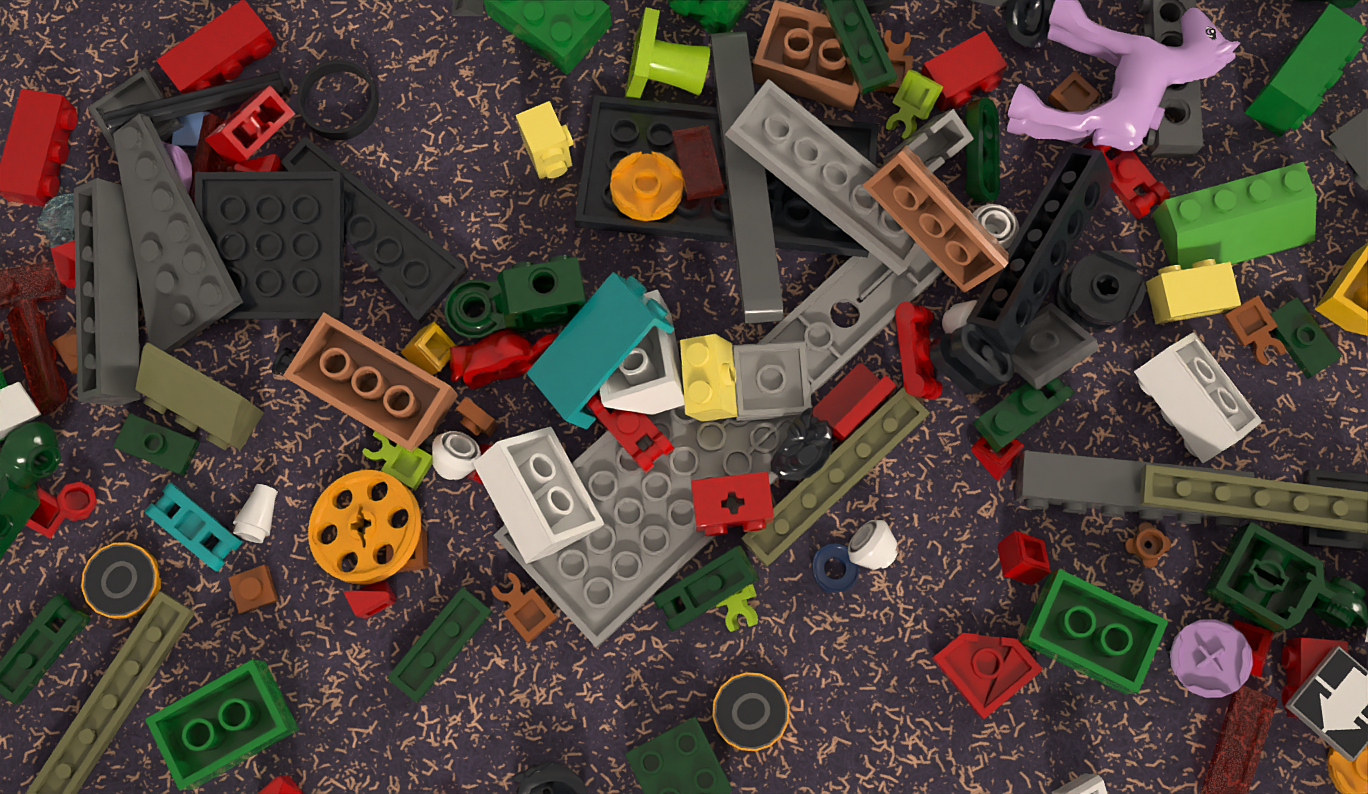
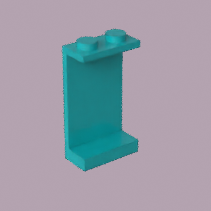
(595, 346)

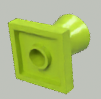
(664, 61)

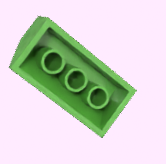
(1240, 218)

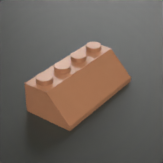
(936, 220)
(370, 383)

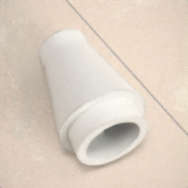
(256, 515)

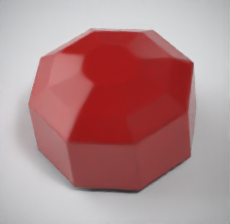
(76, 501)

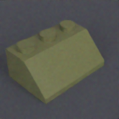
(195, 399)

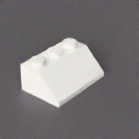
(650, 375)
(1197, 398)
(537, 493)

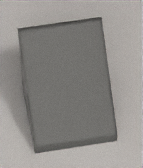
(467, 8)

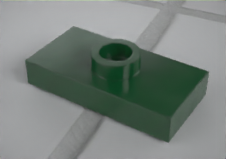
(1303, 338)
(156, 444)

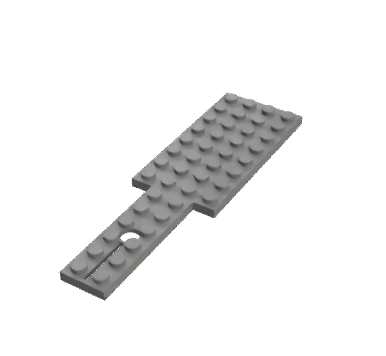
(651, 514)

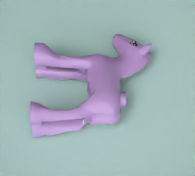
(1139, 82)

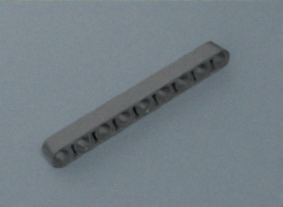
(745, 185)

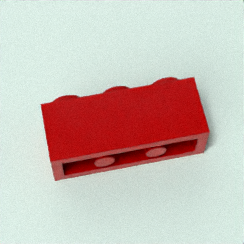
(218, 50)
(36, 147)

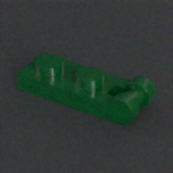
(1020, 412)
(707, 587)
(39, 648)

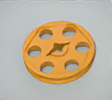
(376, 536)

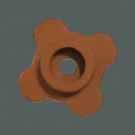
(1158, 542)

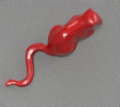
(496, 357)

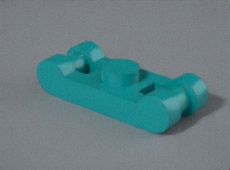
(193, 526)

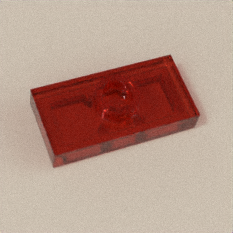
(697, 162)

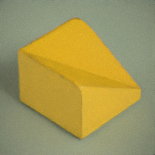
(429, 349)

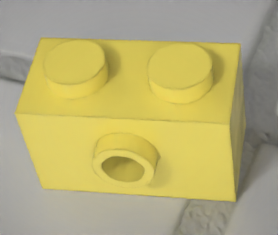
(545, 140)
(1192, 292)
(708, 378)

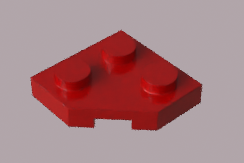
(986, 669)

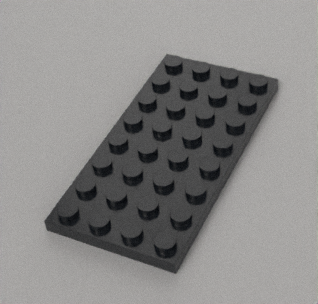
(636, 125)

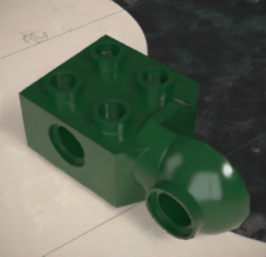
(519, 298)
(24, 458)
(1278, 583)
(678, 763)

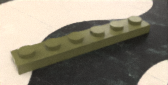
(837, 476)
(1254, 498)
(113, 697)

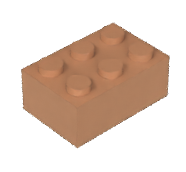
(804, 57)

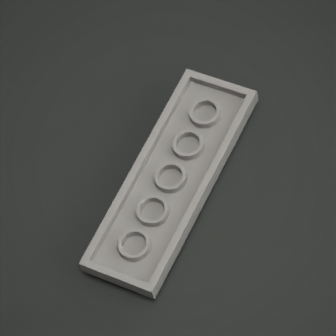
(821, 171)

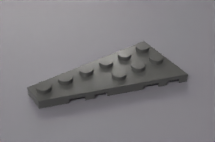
(175, 259)

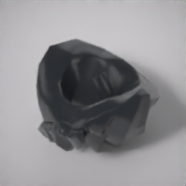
(1029, 21)
(804, 449)
(549, 779)

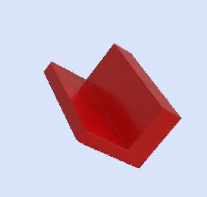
(853, 401)

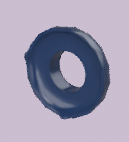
(838, 552)

